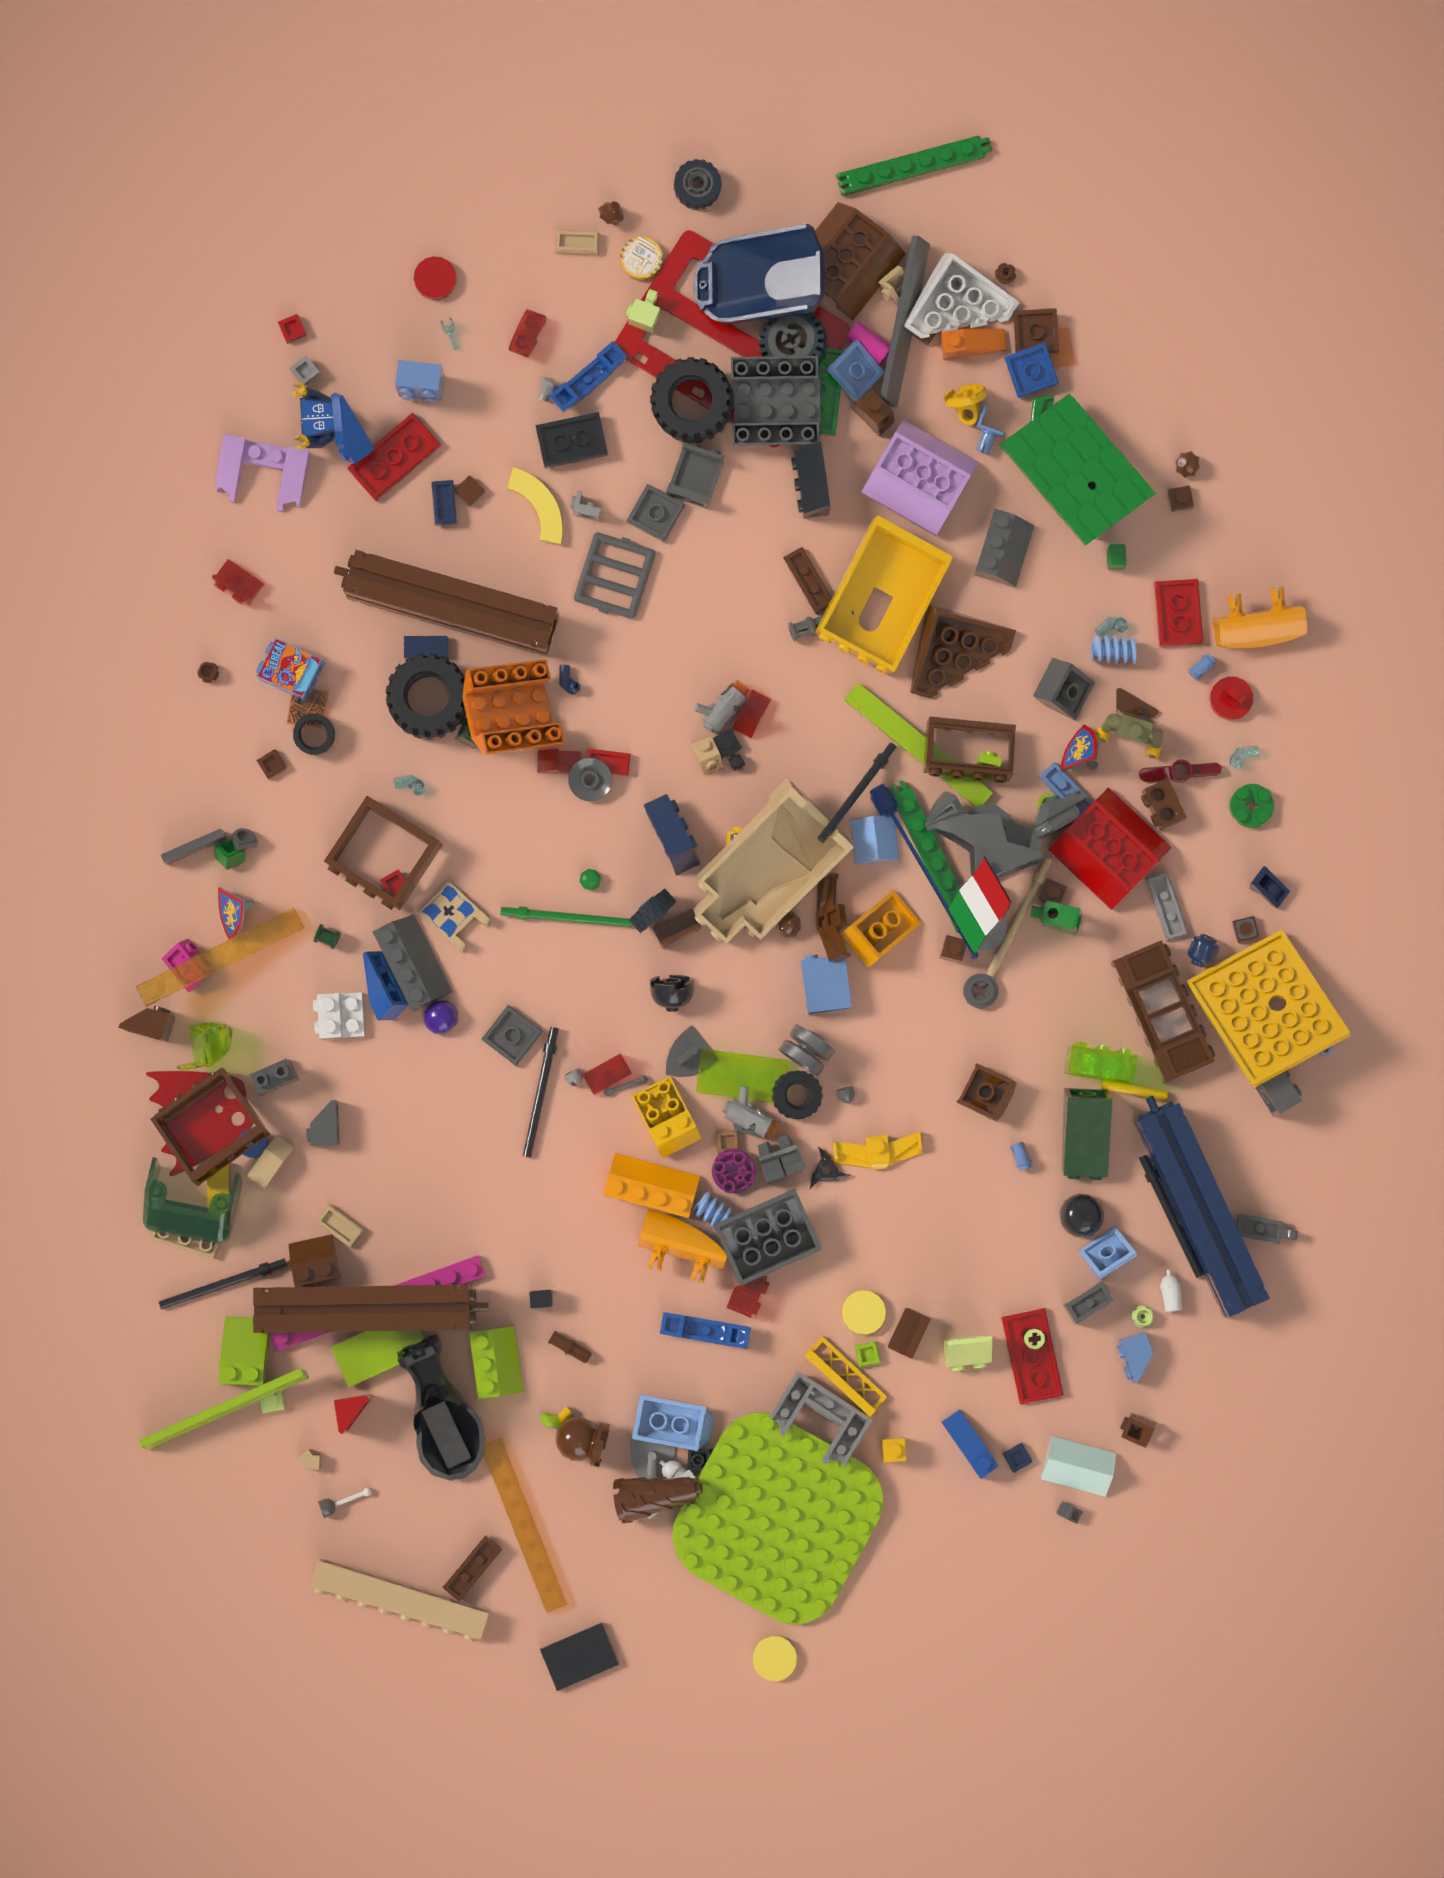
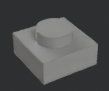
(305, 370)

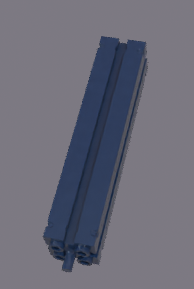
(1200, 1208)

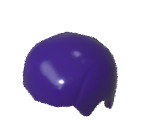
(440, 1017)

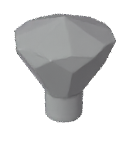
(548, 385)

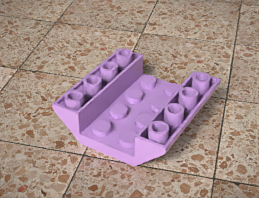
(919, 477)

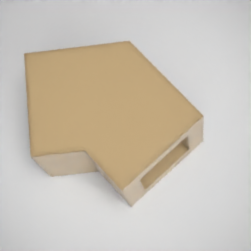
(310, 1461)

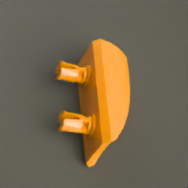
(676, 1238)

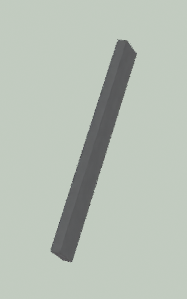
(902, 336)

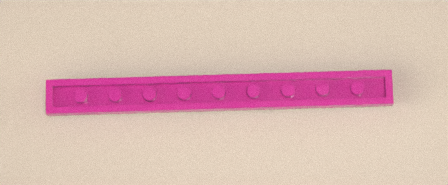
(454, 1274)

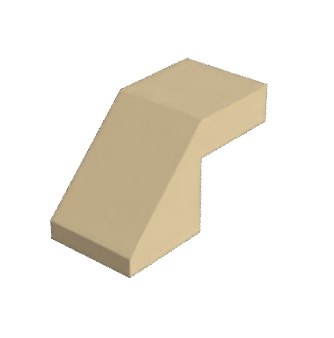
(270, 1162)

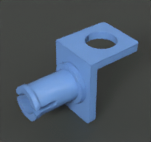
(988, 434)

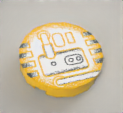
(641, 258)

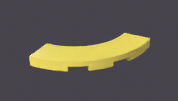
(543, 502)

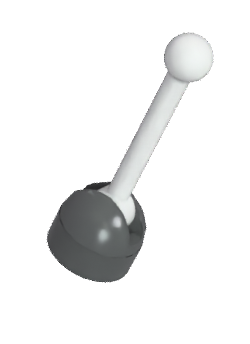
(329, 1506)

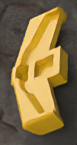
(877, 1151)

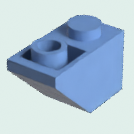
(1137, 1354)

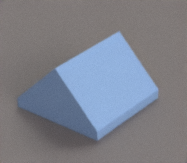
(874, 839)
(1107, 1253)

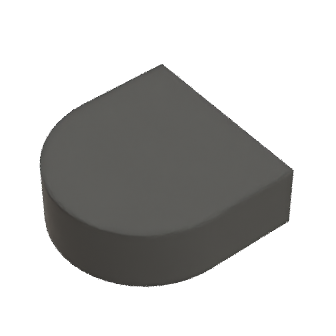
(244, 839)

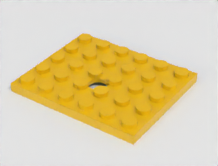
(1237, 1004)

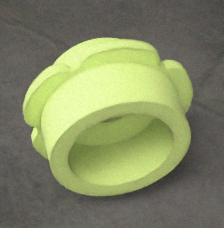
(1136, 1316)

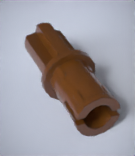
(570, 1347)

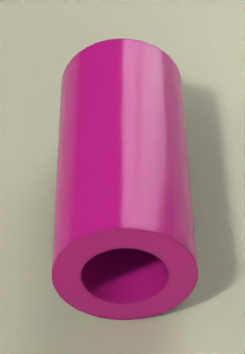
(870, 341)

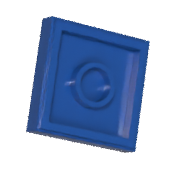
(1031, 370)

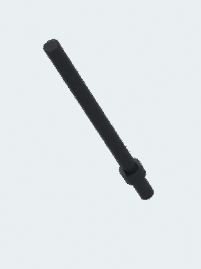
(879, 763)
(549, 1049)
(1152, 1177)
(264, 1269)

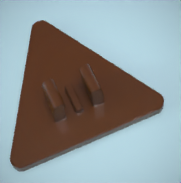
(1132, 704)

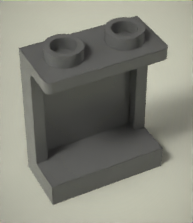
(695, 475)

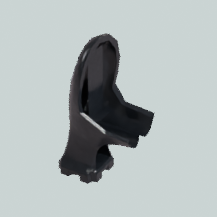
(445, 1425)

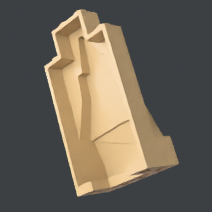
(768, 866)

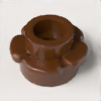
(1005, 279)
(204, 667)

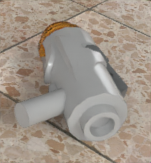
(725, 708)
(749, 1119)

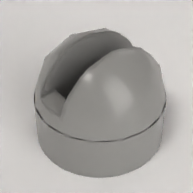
(574, 1077)

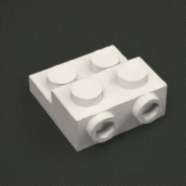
(339, 1015)

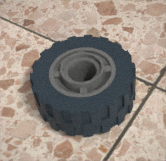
(697, 197)
(652, 910)

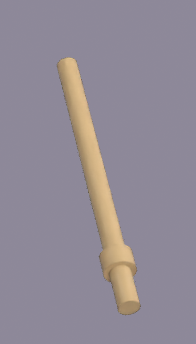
(1038, 879)

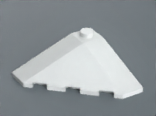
(957, 299)

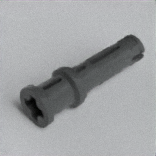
(805, 627)

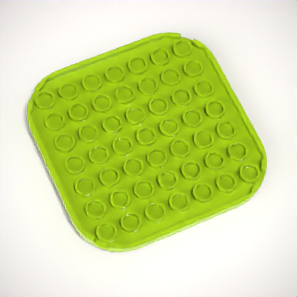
(777, 1519)

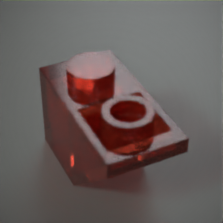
(745, 1297)

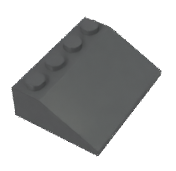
(767, 1237)

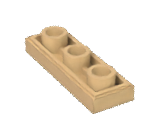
(199, 1247)

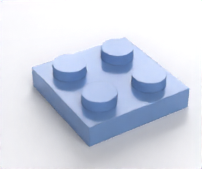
(855, 370)

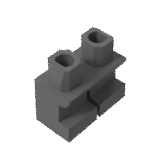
(274, 1076)
(770, 1161)

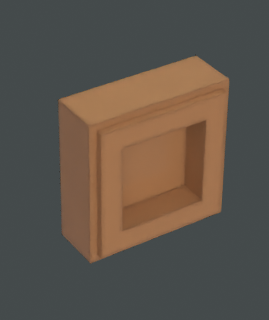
(727, 1140)

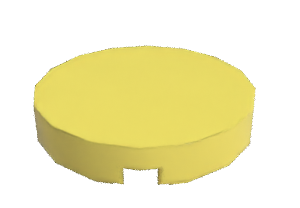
(863, 1312)
(774, 1658)

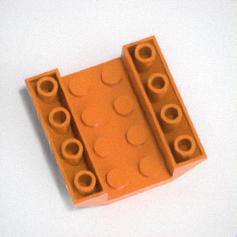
(510, 707)

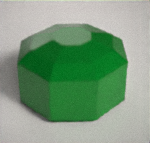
(590, 879)

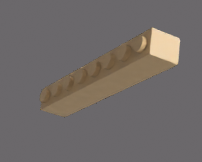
(399, 1599)

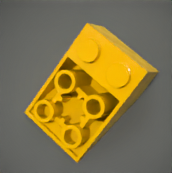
(666, 1117)

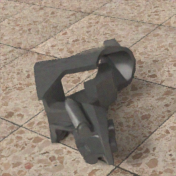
(993, 833)

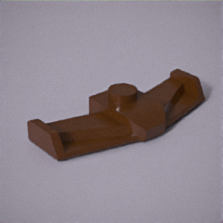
(831, 918)

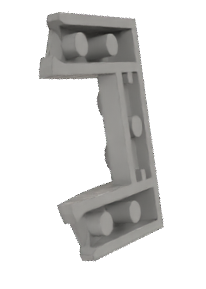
(806, 1391)

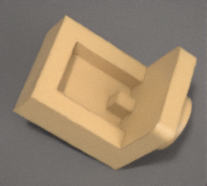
(892, 284)
(707, 755)

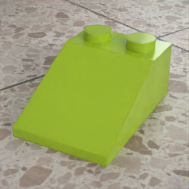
(243, 1353)

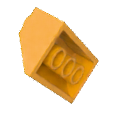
(651, 1185)

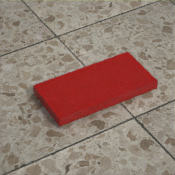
(394, 457)
(1033, 1369)

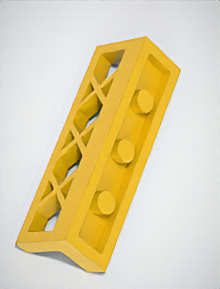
(839, 1382)

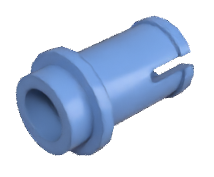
(1200, 668)
(1021, 1156)

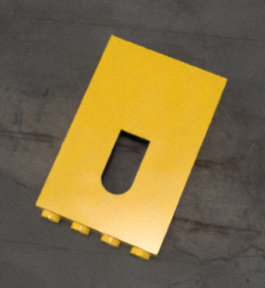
(897, 566)

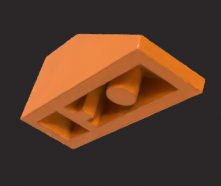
(972, 342)

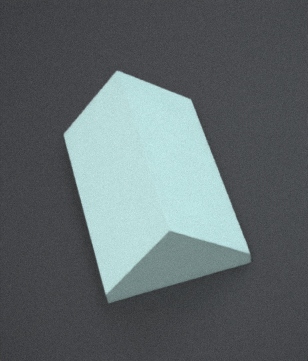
(1079, 1466)

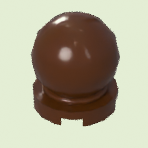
(581, 1440)

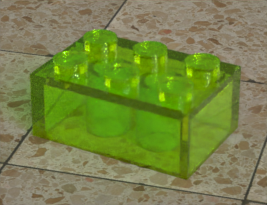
(1100, 1062)

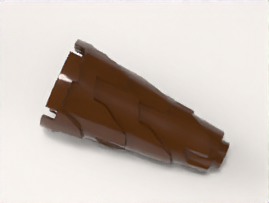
(644, 1496)

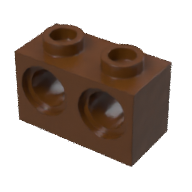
(1169, 802)

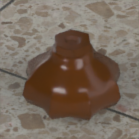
(611, 213)
(1187, 464)
(789, 925)

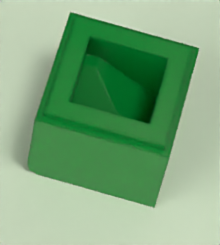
(1116, 557)
(228, 856)

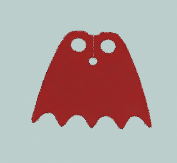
(199, 1128)

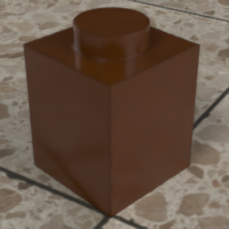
(953, 949)

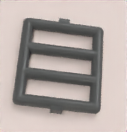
(593, 557)

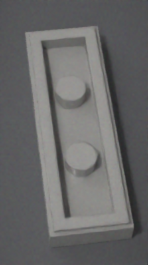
(1166, 906)

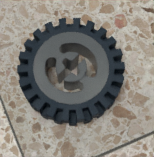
(784, 328)

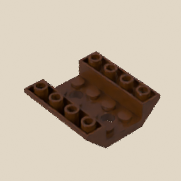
(858, 264)

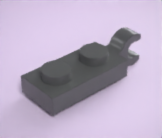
(1264, 1229)

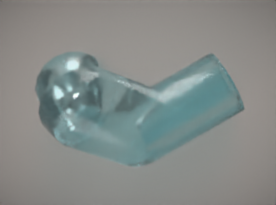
(1112, 623)
(1241, 753)
(411, 782)

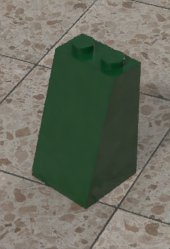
(1086, 1133)

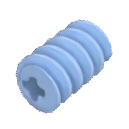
(1113, 649)
(711, 1210)

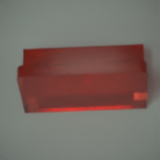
(607, 1074)

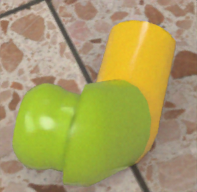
(555, 1421)

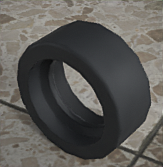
(316, 718)

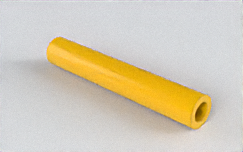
(1134, 1090)

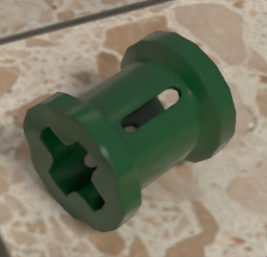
(327, 936)

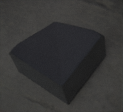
(541, 1298)

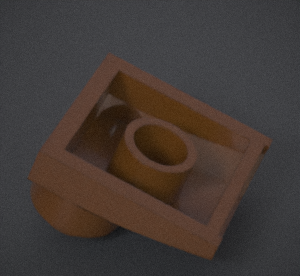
(987, 1093)

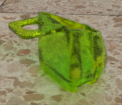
(209, 1044)

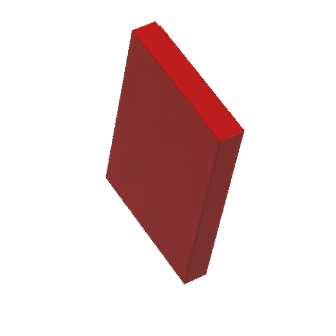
(1178, 612)

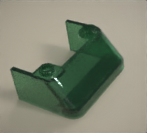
(189, 1220)

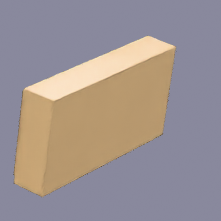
(577, 242)
(339, 1226)

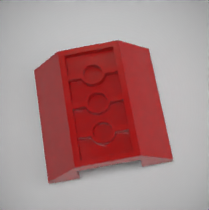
(1109, 848)

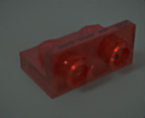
(238, 582)

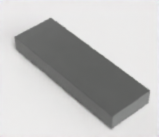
(193, 846)

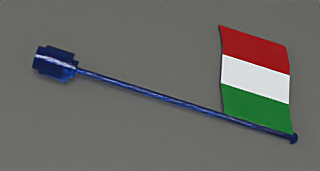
(978, 903)

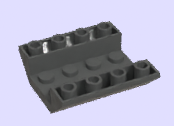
(776, 400)

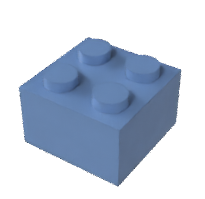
(420, 381)

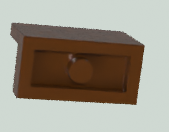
(676, 928)
(909, 1333)

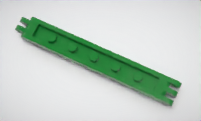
(913, 165)
(925, 843)

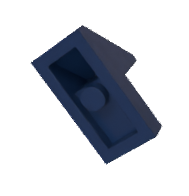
(1269, 887)

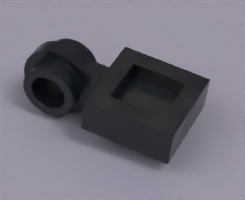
(728, 744)

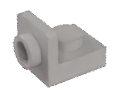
(586, 511)

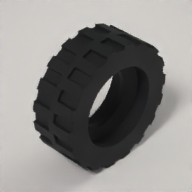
(813, 1089)

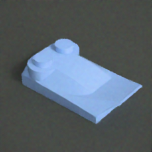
(672, 1423)

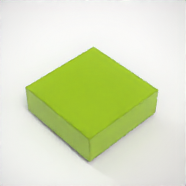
(867, 1354)

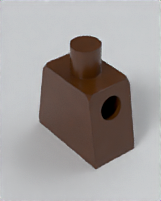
(874, 411)

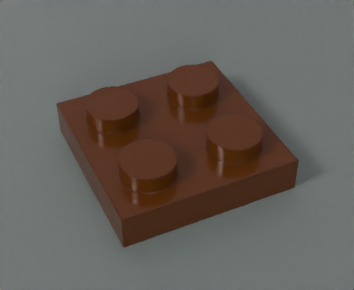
(1036, 327)

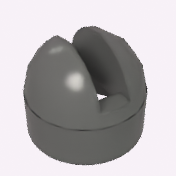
(846, 1094)

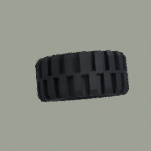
(685, 371)
(406, 676)

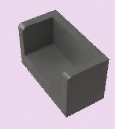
(1088, 1303)

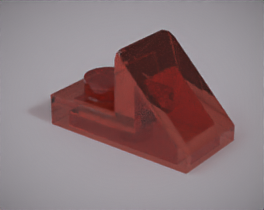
(751, 714)
(557, 761)

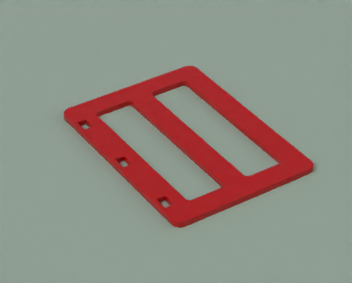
(631, 341)

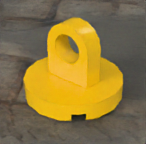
(966, 398)

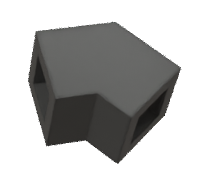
(1069, 1512)

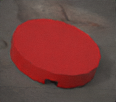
(435, 278)

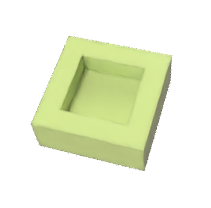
(273, 1403)

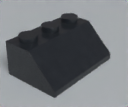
(811, 481)

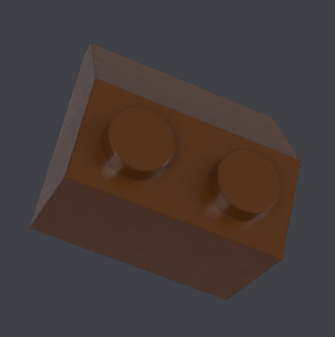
(150, 1023)
(313, 1261)

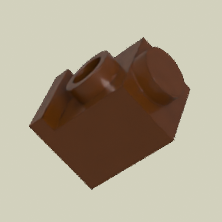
(1141, 1436)

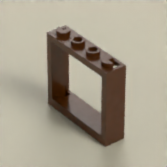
(415, 875)
(226, 1155)

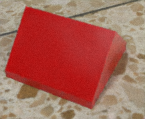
(349, 1409)

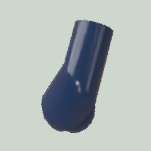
(566, 681)

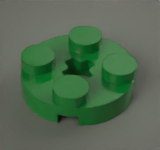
(1242, 814)

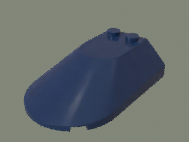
(761, 275)

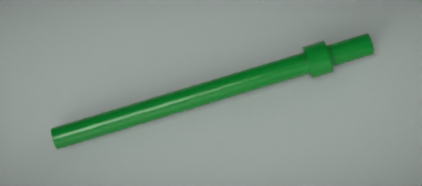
(524, 913)

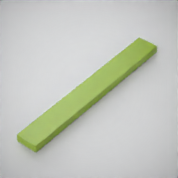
(912, 741)
(224, 1408)

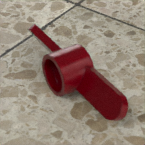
(1165, 772)

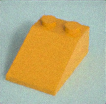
(880, 928)

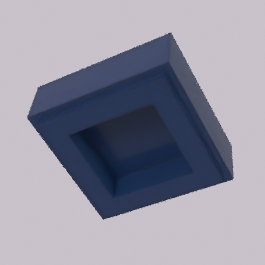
(1017, 1457)

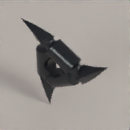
(819, 1175)

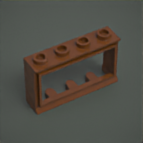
(960, 770)

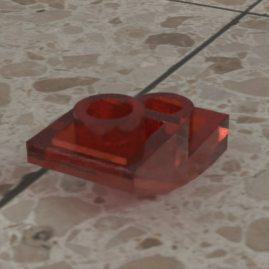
(526, 333)

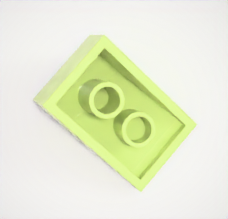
(968, 1351)

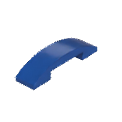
(588, 378)
(705, 1330)

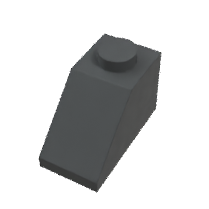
(325, 1127)

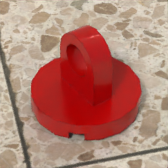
(1231, 698)

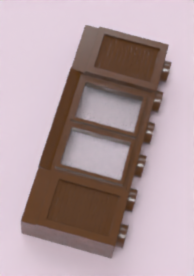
(1164, 1011)

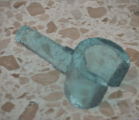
(450, 331)

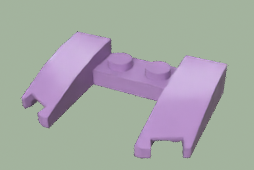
(239, 450)

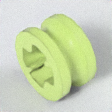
(1029, 1334)

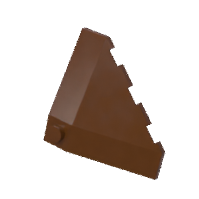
(953, 646)

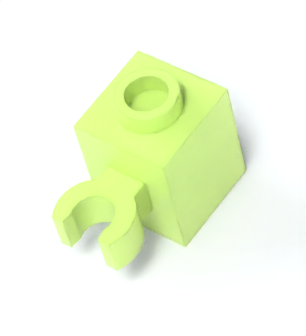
(644, 314)

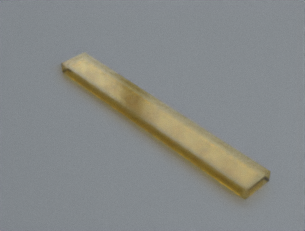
(219, 957)
(524, 1525)

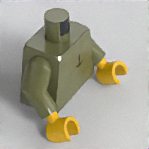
(1134, 728)

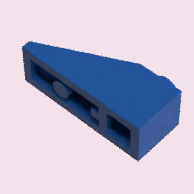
(349, 434)
(383, 989)
(970, 1444)

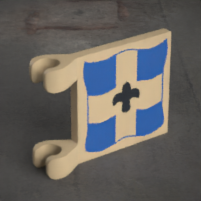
(450, 912)

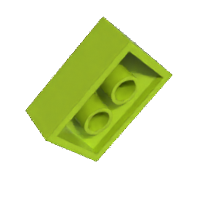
(496, 1362)

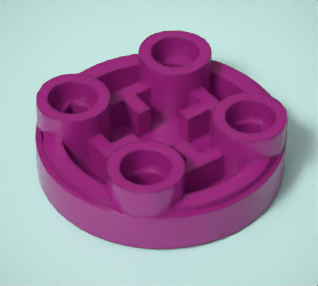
(733, 1170)

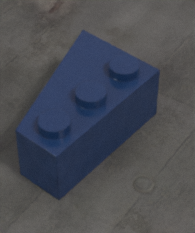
(672, 833)

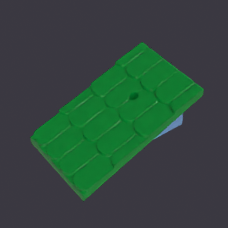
(1067, 453)

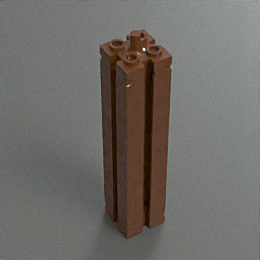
(449, 602)
(365, 1308)

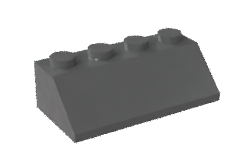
(412, 962)

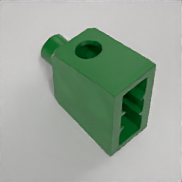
(1066, 921)

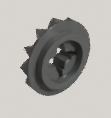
(980, 980)

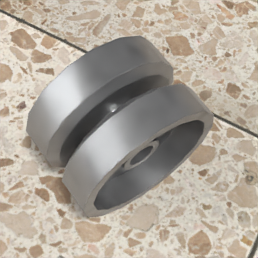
(808, 1047)

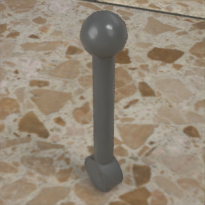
(608, 1091)

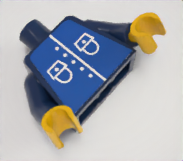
(316, 418)

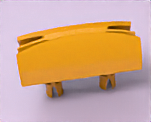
(1260, 627)

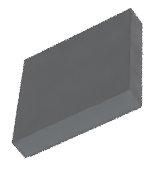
(655, 513)
(512, 1035)

